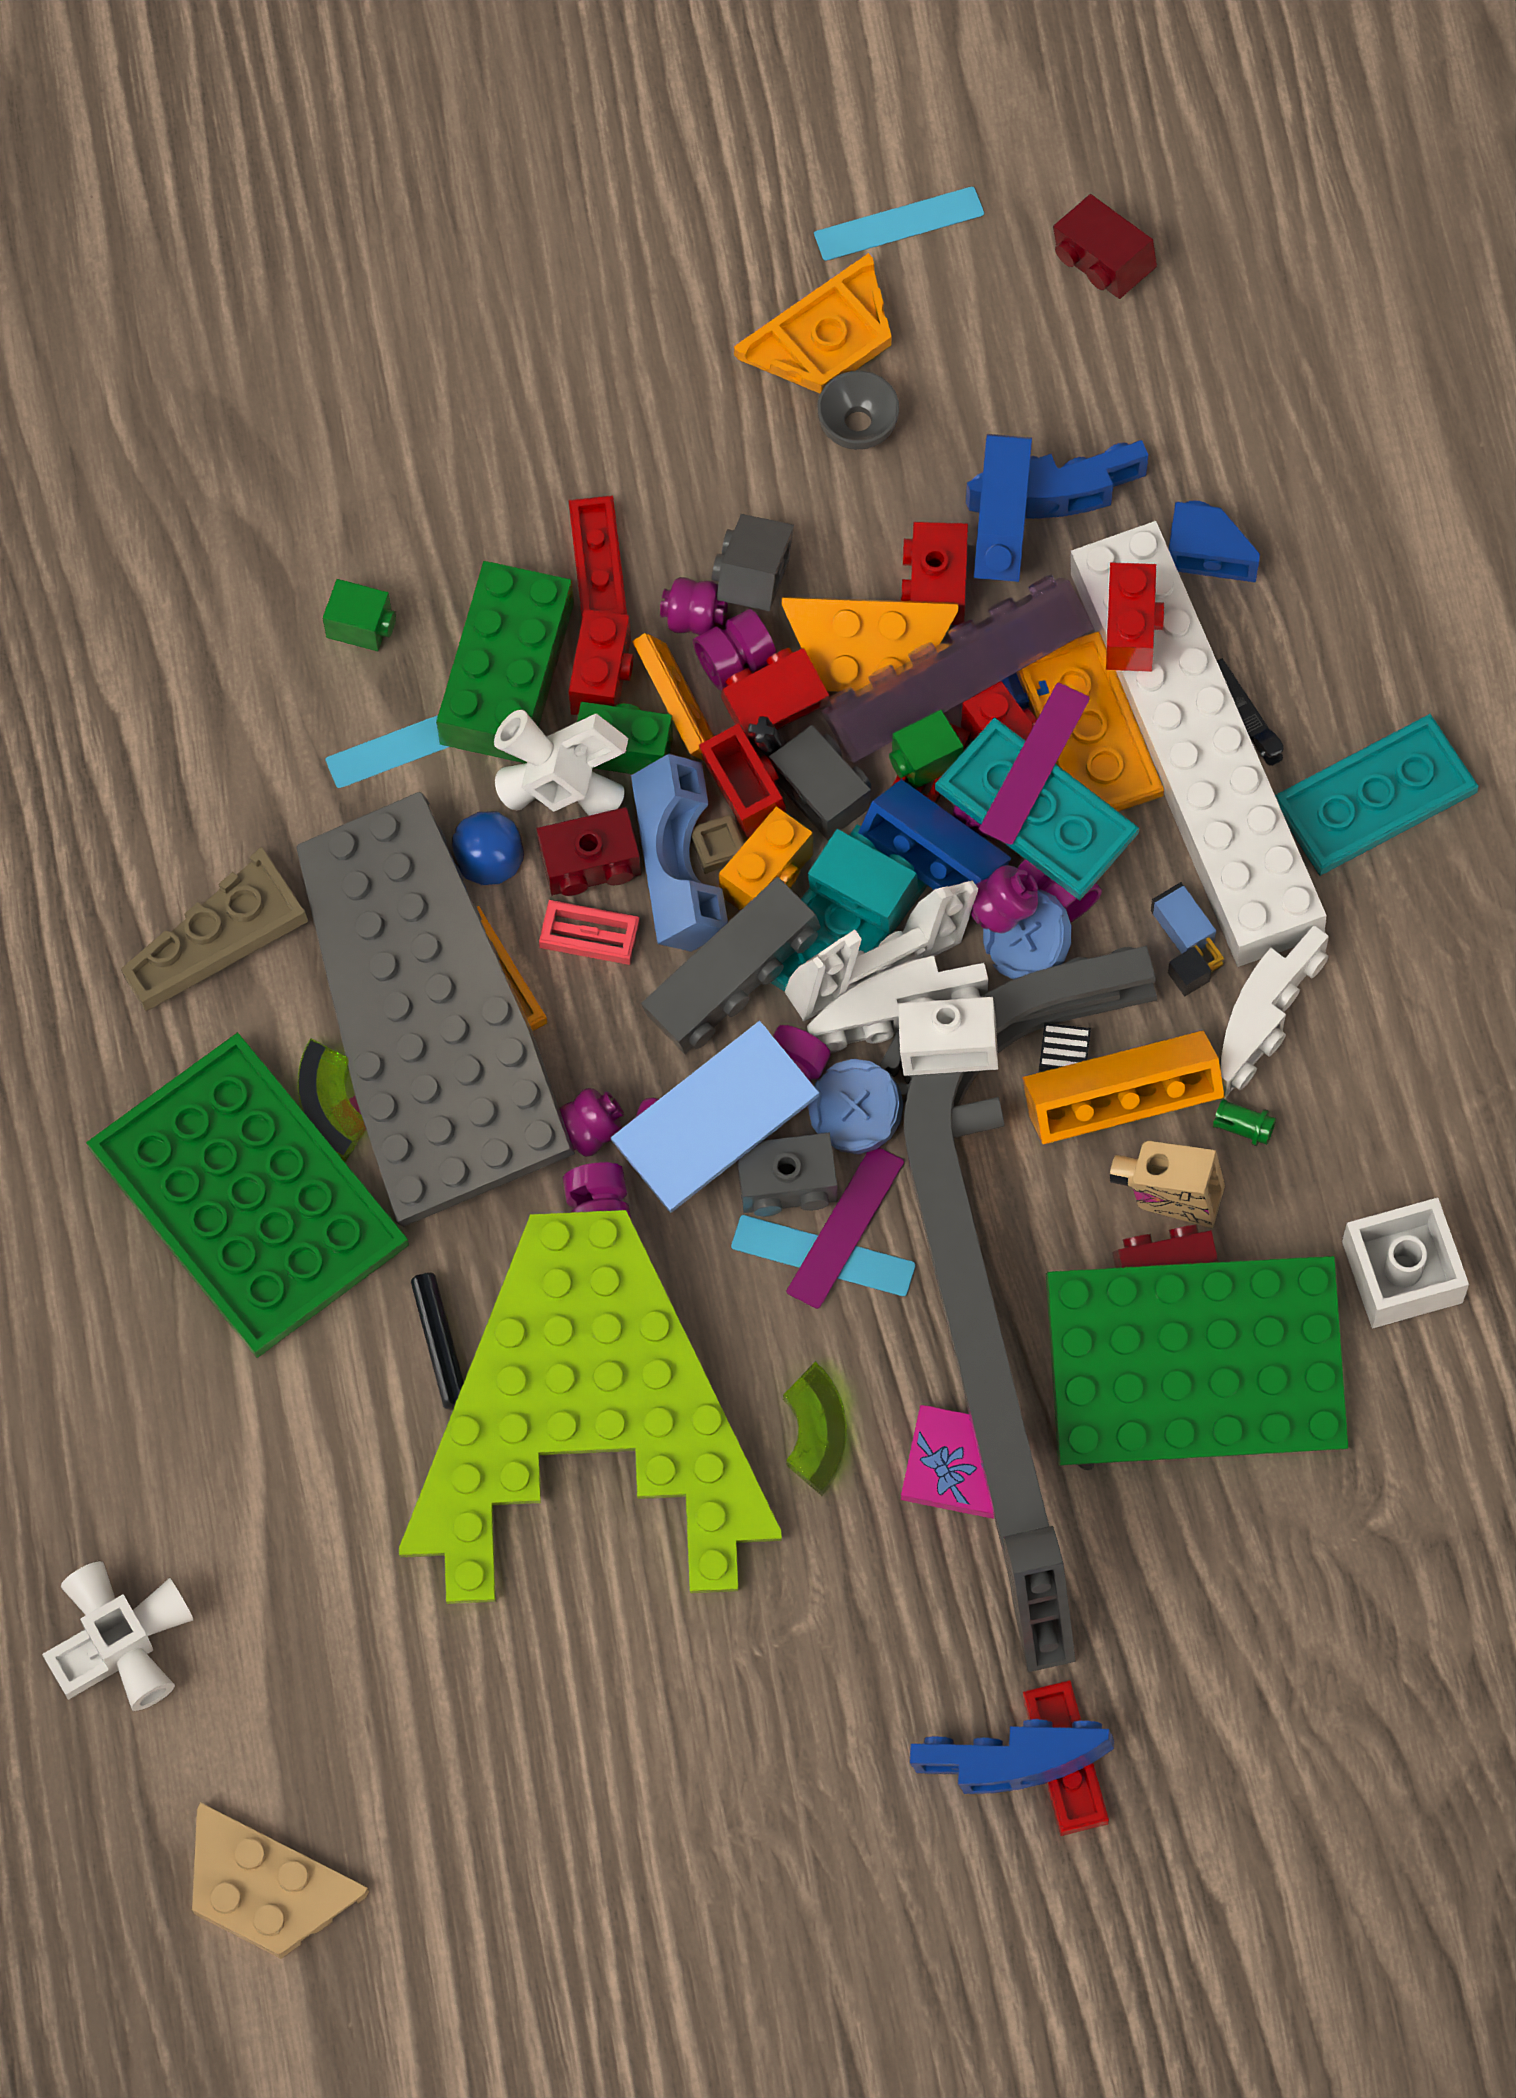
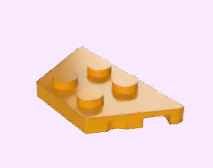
(824, 332)
(860, 636)

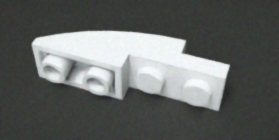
(872, 1009)
(1259, 1010)

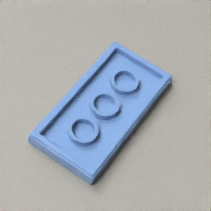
(715, 1116)

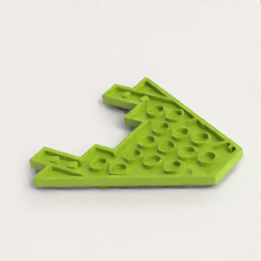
(585, 1363)

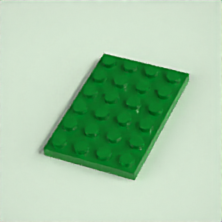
(247, 1194)
(1196, 1360)

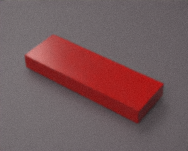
(597, 555)
(1077, 1796)

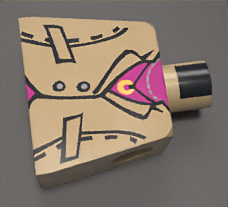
(1173, 1181)

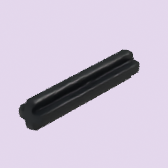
(766, 736)
(438, 1338)

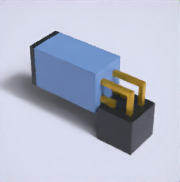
(1190, 933)

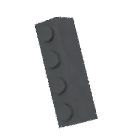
(732, 966)

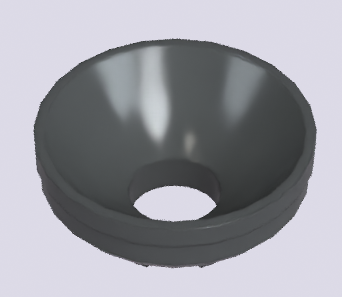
(858, 393)

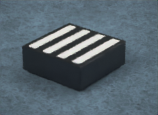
(1063, 1046)

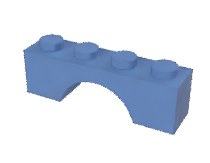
(668, 803)

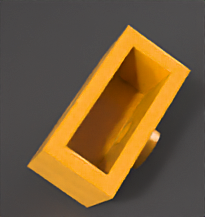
(773, 850)

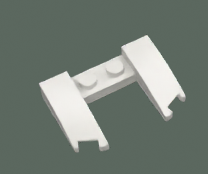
(931, 929)

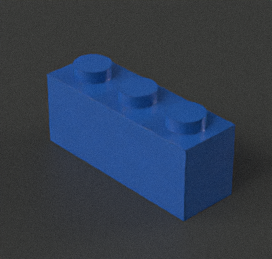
(929, 838)

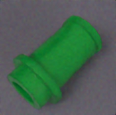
(1244, 1122)

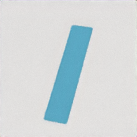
(898, 223)
(385, 753)
(792, 1246)

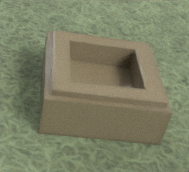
(716, 842)

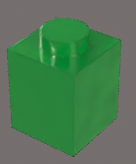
(358, 615)
(925, 749)

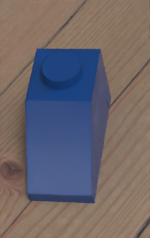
(1210, 543)

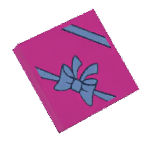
(946, 1464)

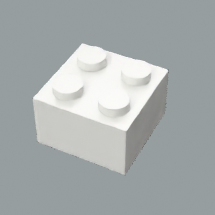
(1405, 1262)

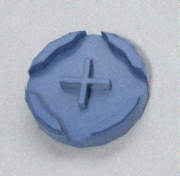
(1034, 942)
(857, 1106)

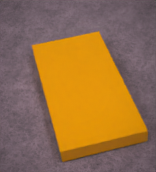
(1106, 744)

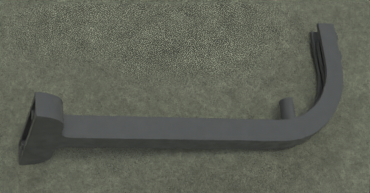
(930, 1124)

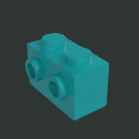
(863, 879)

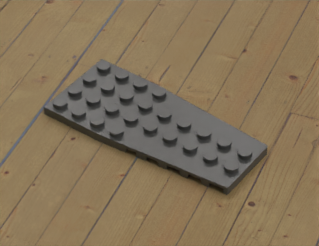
(426, 1015)

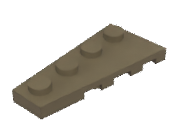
(231, 924)

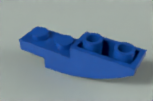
(1078, 485)
(1034, 1756)

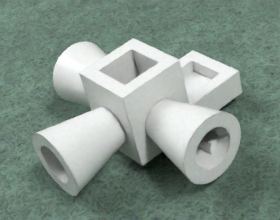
(559, 764)
(115, 1637)

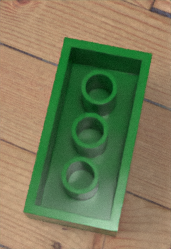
(504, 655)

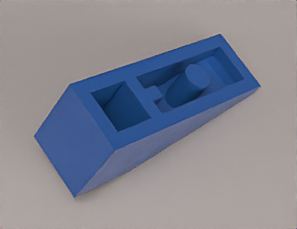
(1003, 507)

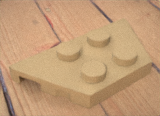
(263, 1886)

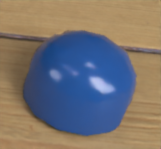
(487, 848)

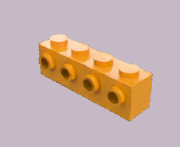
(1123, 1087)

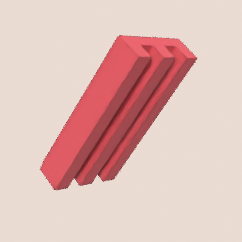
(587, 948)

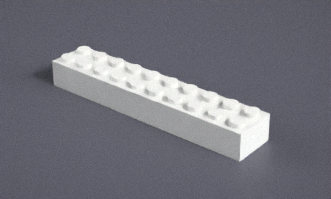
(1206, 760)

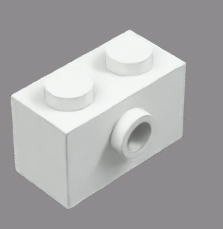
(948, 1035)

